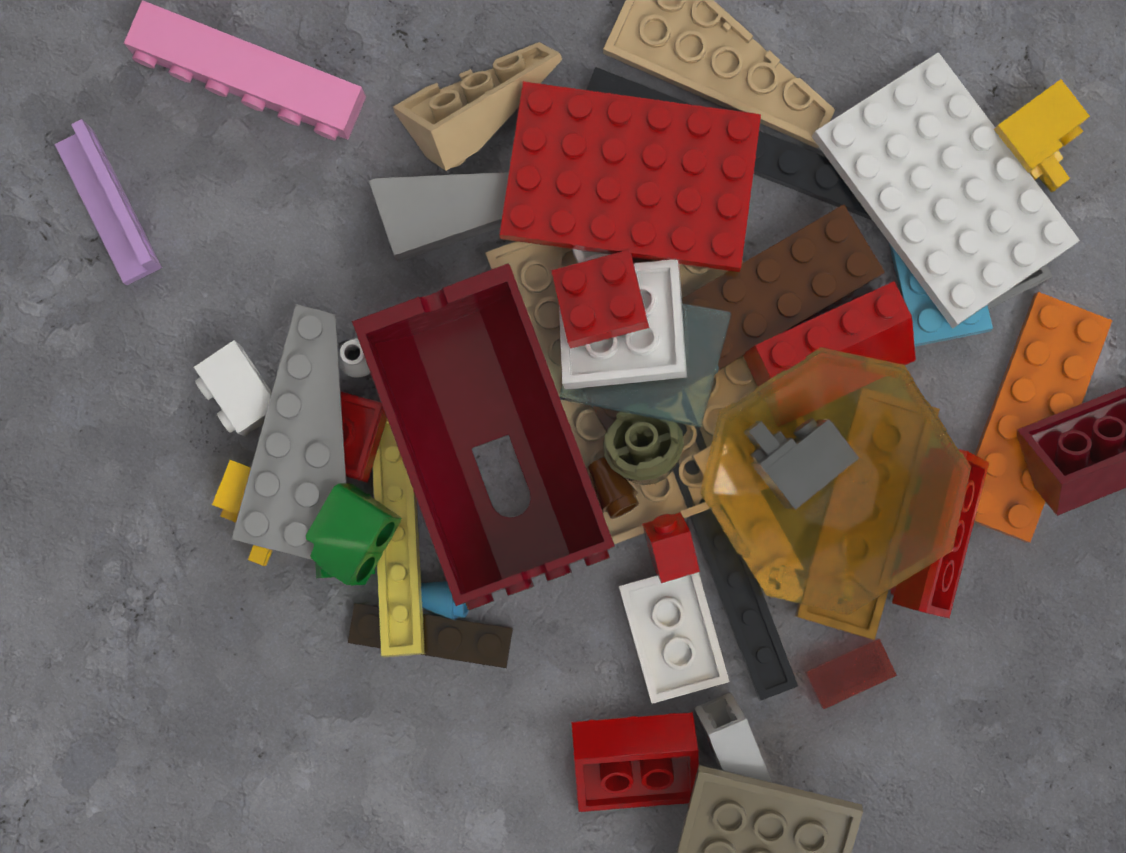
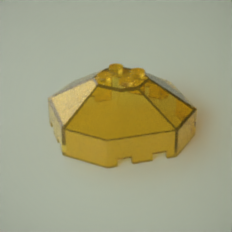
(869, 523)

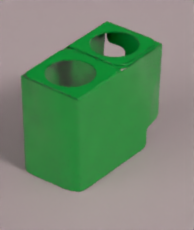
(351, 534)

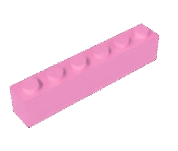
(244, 70)

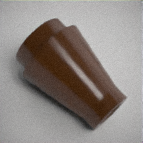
(613, 490)

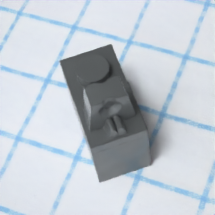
(800, 465)

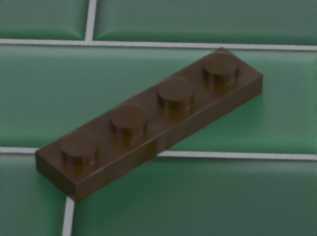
(442, 637)

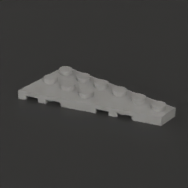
(299, 442)

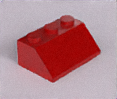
(635, 761)

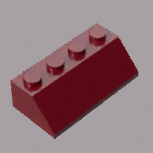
(1078, 452)

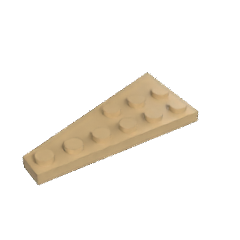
(717, 59)

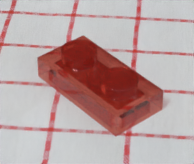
(850, 673)

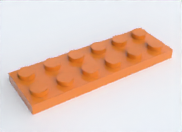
(1043, 378)

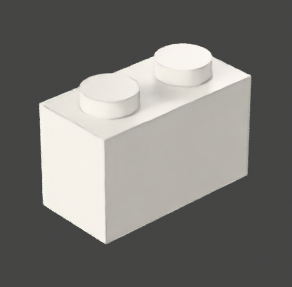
(235, 387)

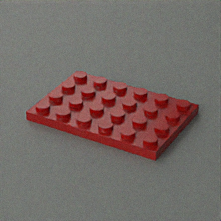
(630, 176)

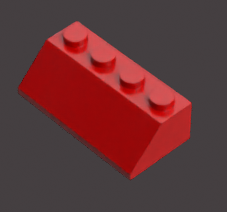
(868, 326)
(936, 585)

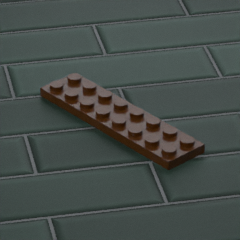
(785, 285)

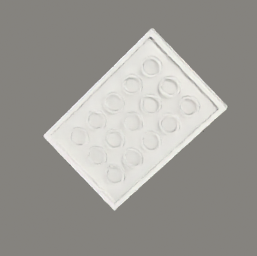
(945, 189)

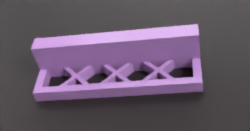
(107, 204)

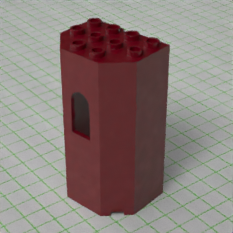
(459, 376)

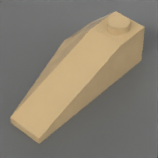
(463, 116)

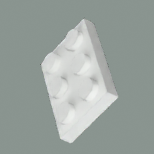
(673, 636)

